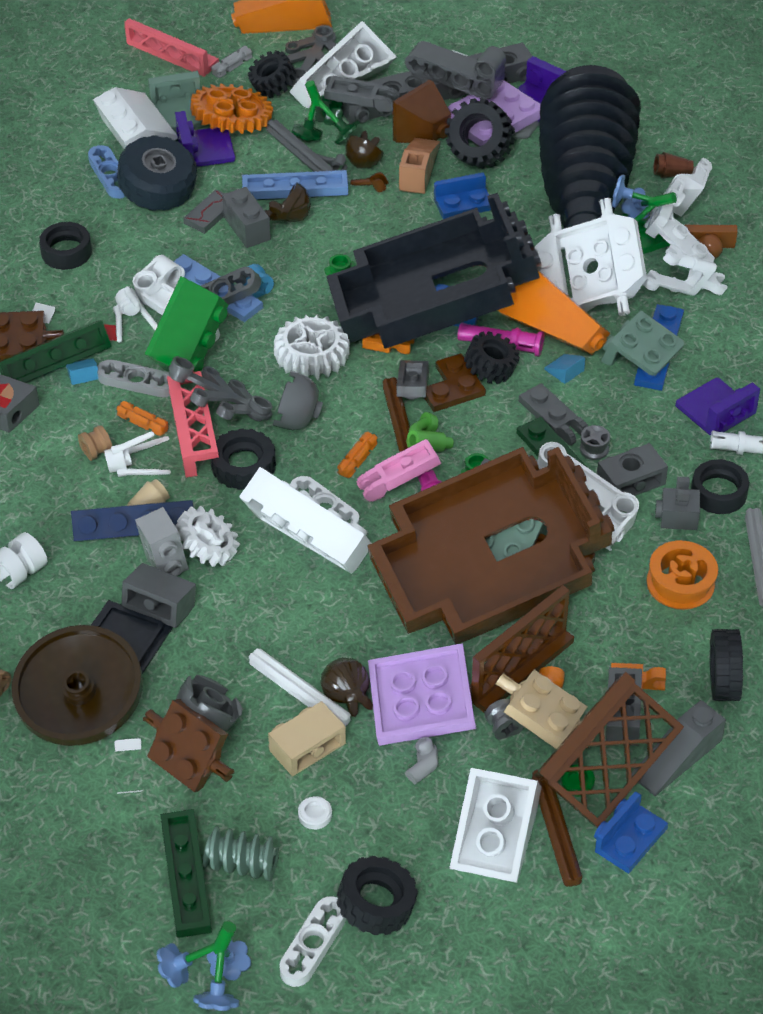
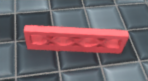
(168, 48)
(185, 433)

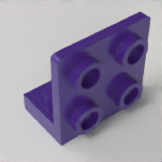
(539, 78)
(205, 145)
(718, 406)

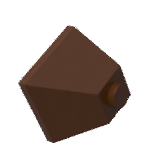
(420, 114)

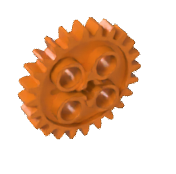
(231, 108)

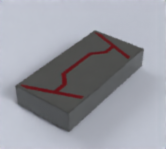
(207, 213)

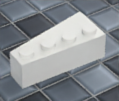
(354, 57)
(306, 520)

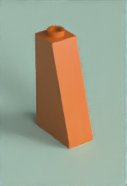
(280, 15)
(550, 310)

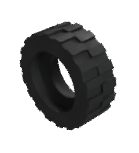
(242, 441)
(726, 664)
(369, 916)

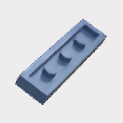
(280, 184)
(195, 272)

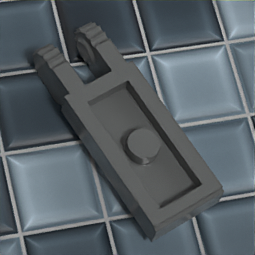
(361, 93)
(557, 415)

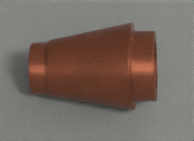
(670, 165)

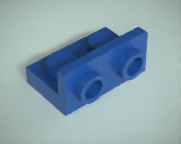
(461, 195)
(628, 833)

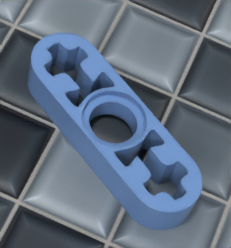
(109, 164)

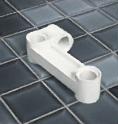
(157, 282)
(610, 498)

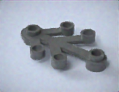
(321, 37)
(218, 390)

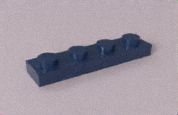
(119, 520)

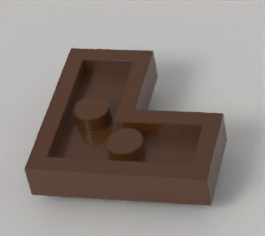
(457, 386)

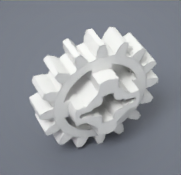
(207, 536)

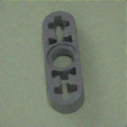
(237, 291)

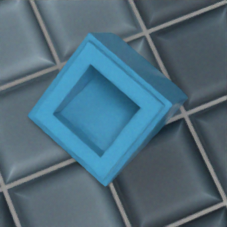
(566, 367)
(82, 371)

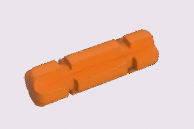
(142, 418)
(357, 454)

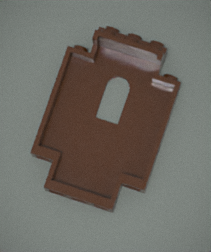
(440, 557)

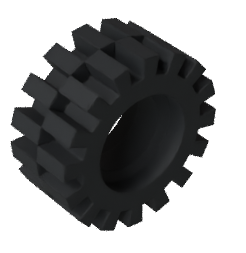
(272, 74)
(491, 357)

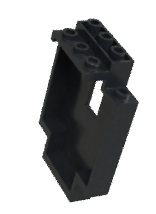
(394, 278)

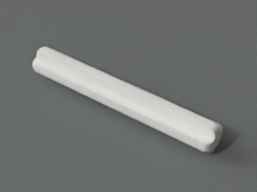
(294, 684)

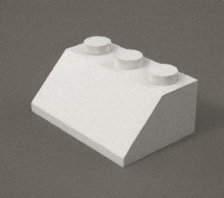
(131, 116)

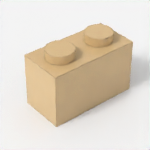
(306, 738)

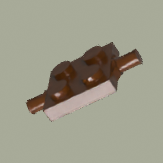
(23, 331)
(187, 745)

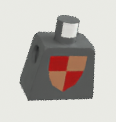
(16, 402)

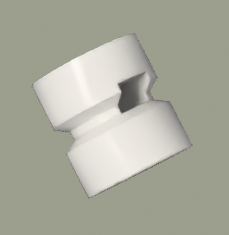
(21, 557)

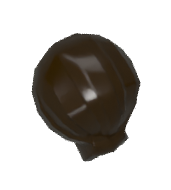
(362, 151)
(293, 208)
(346, 682)

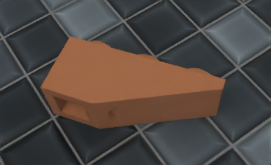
(417, 165)

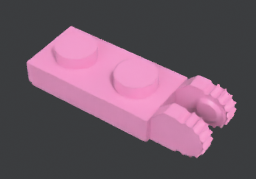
(398, 470)

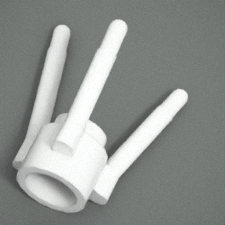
(129, 304)
(119, 456)

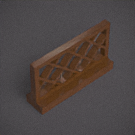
(521, 649)
(588, 729)

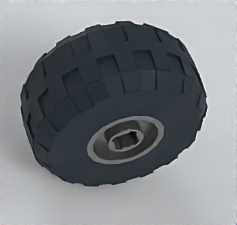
(156, 173)

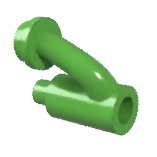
(425, 429)

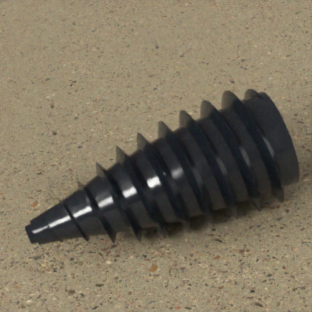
(586, 140)

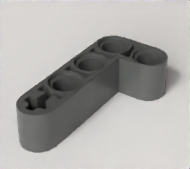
(459, 71)

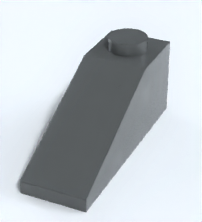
(700, 734)

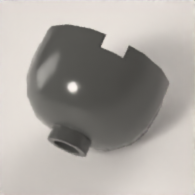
(298, 403)
(209, 700)

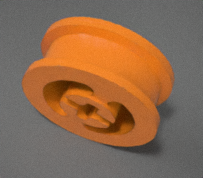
(678, 586)

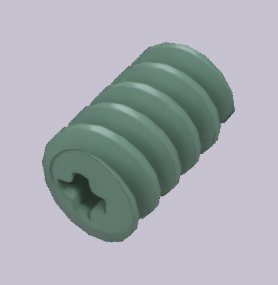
(241, 854)

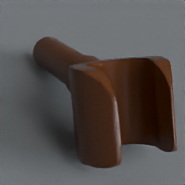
(378, 181)

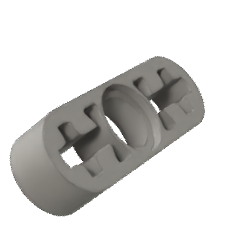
(129, 371)

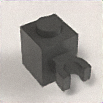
(679, 506)

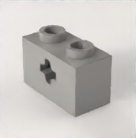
(162, 542)

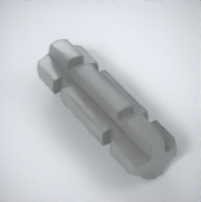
(231, 61)

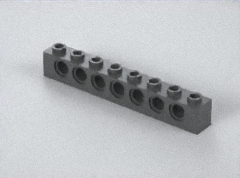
(404, 82)

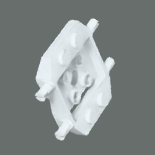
(609, 241)

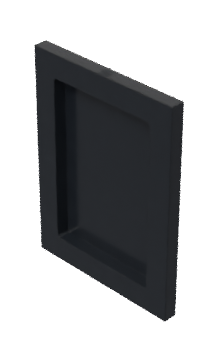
(139, 630)

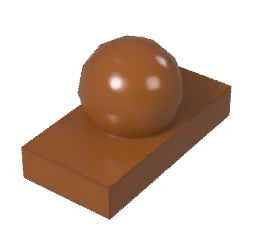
(715, 236)

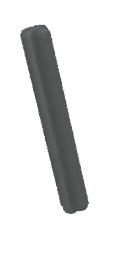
(297, 147)

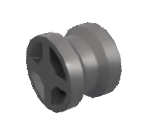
(595, 442)
(503, 725)

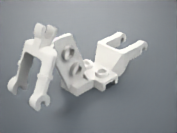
(684, 247)

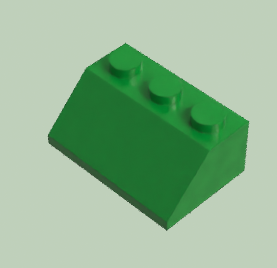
(187, 325)

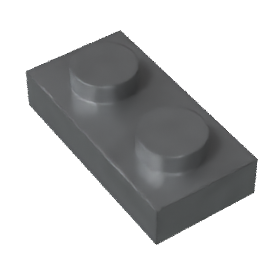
(412, 379)

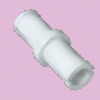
(736, 442)

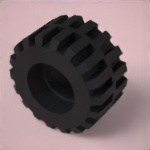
(465, 119)

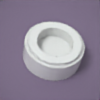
(315, 812)

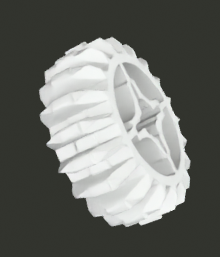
(311, 346)

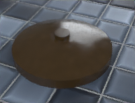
(77, 685)

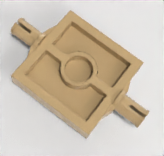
(542, 707)

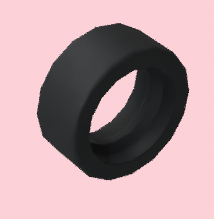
(65, 258)
(725, 470)

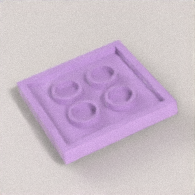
(515, 103)
(421, 694)

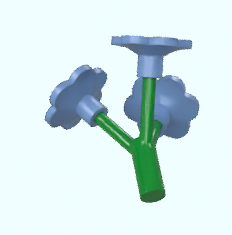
(636, 202)
(226, 960)

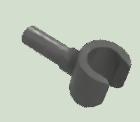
(335, 162)

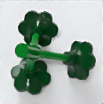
(327, 112)

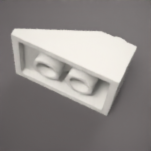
(495, 824)

